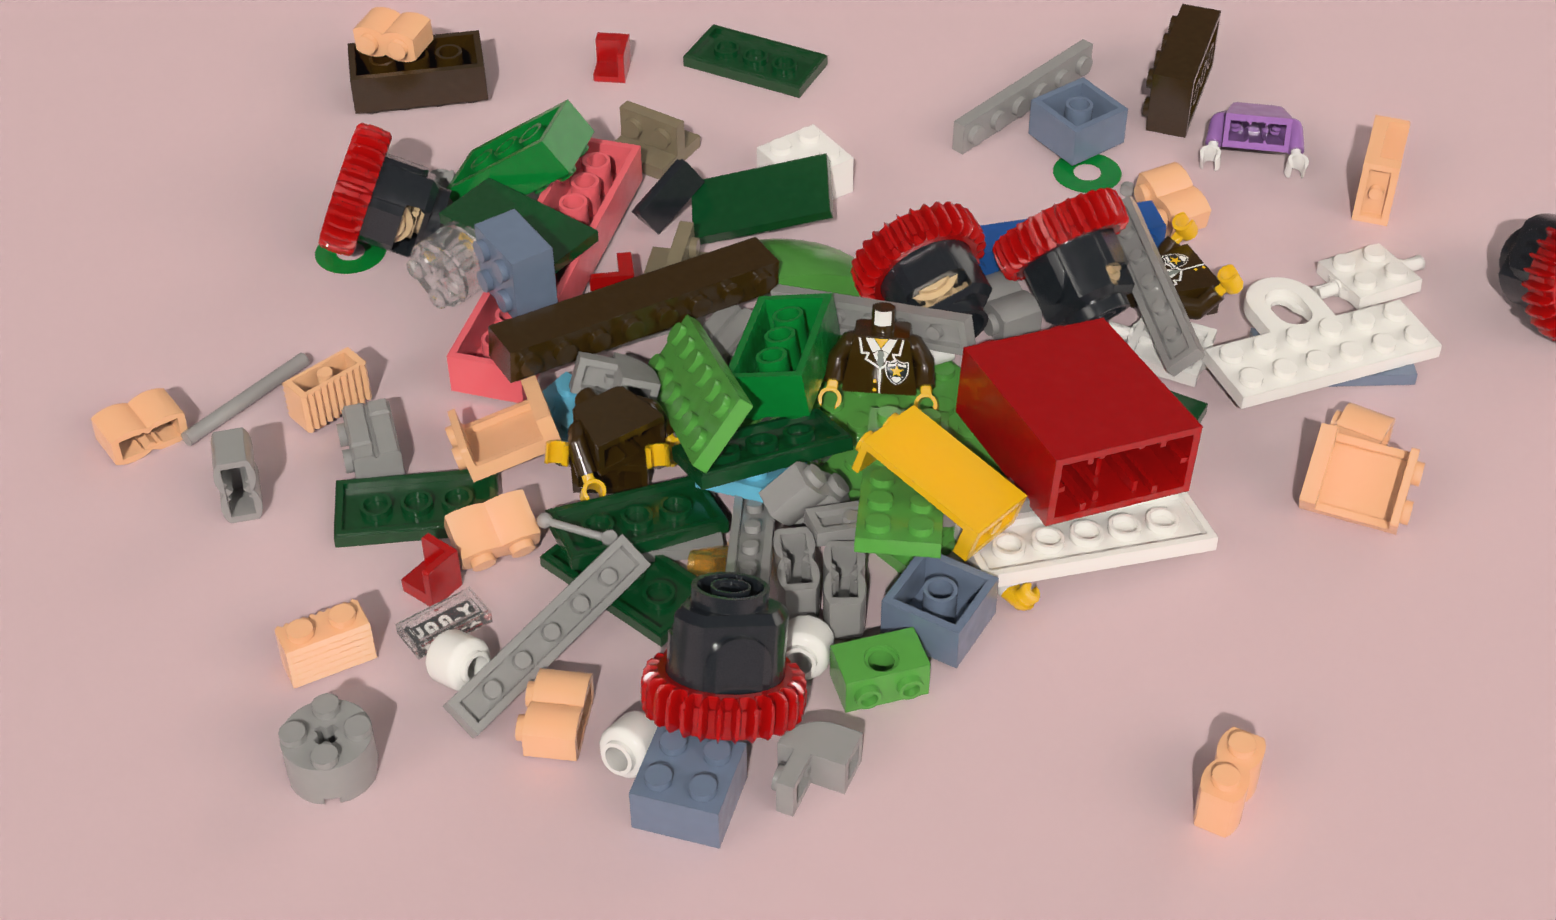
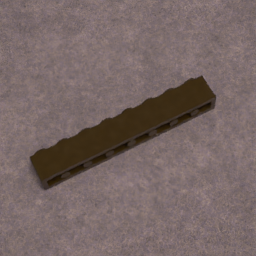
(631, 309)

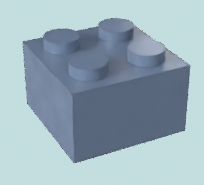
(1077, 121)
(514, 264)
(943, 603)
(688, 787)

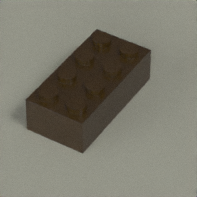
(1181, 70)
(443, 74)

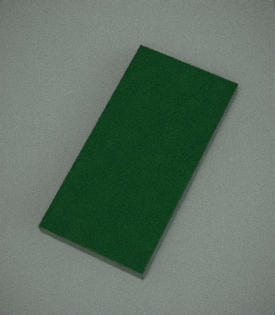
(755, 60)
(490, 198)
(763, 199)
(769, 447)
(403, 505)
(646, 516)
(648, 602)

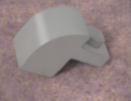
(608, 372)
(817, 755)

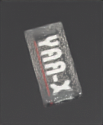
(460, 611)

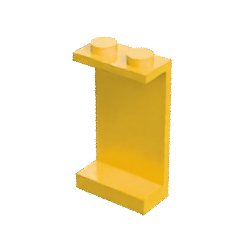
(944, 475)

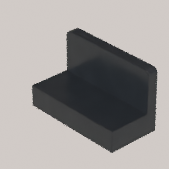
(668, 196)

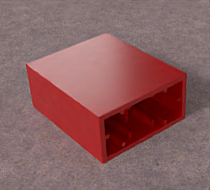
(1077, 420)

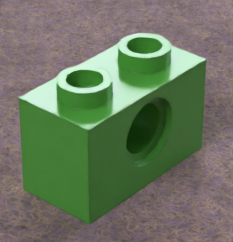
(879, 669)

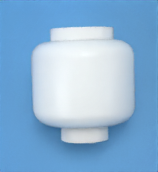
(809, 644)
(456, 658)
(626, 743)

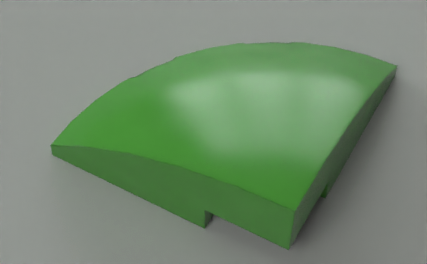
(812, 265)

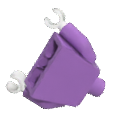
(1257, 129)

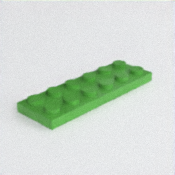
(698, 393)
(890, 512)

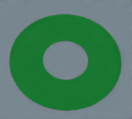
(1109, 177)
(331, 262)

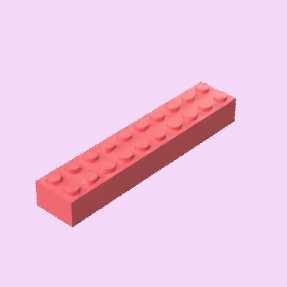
(594, 196)

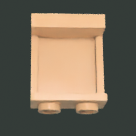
(1381, 170)
(503, 436)
(1360, 481)

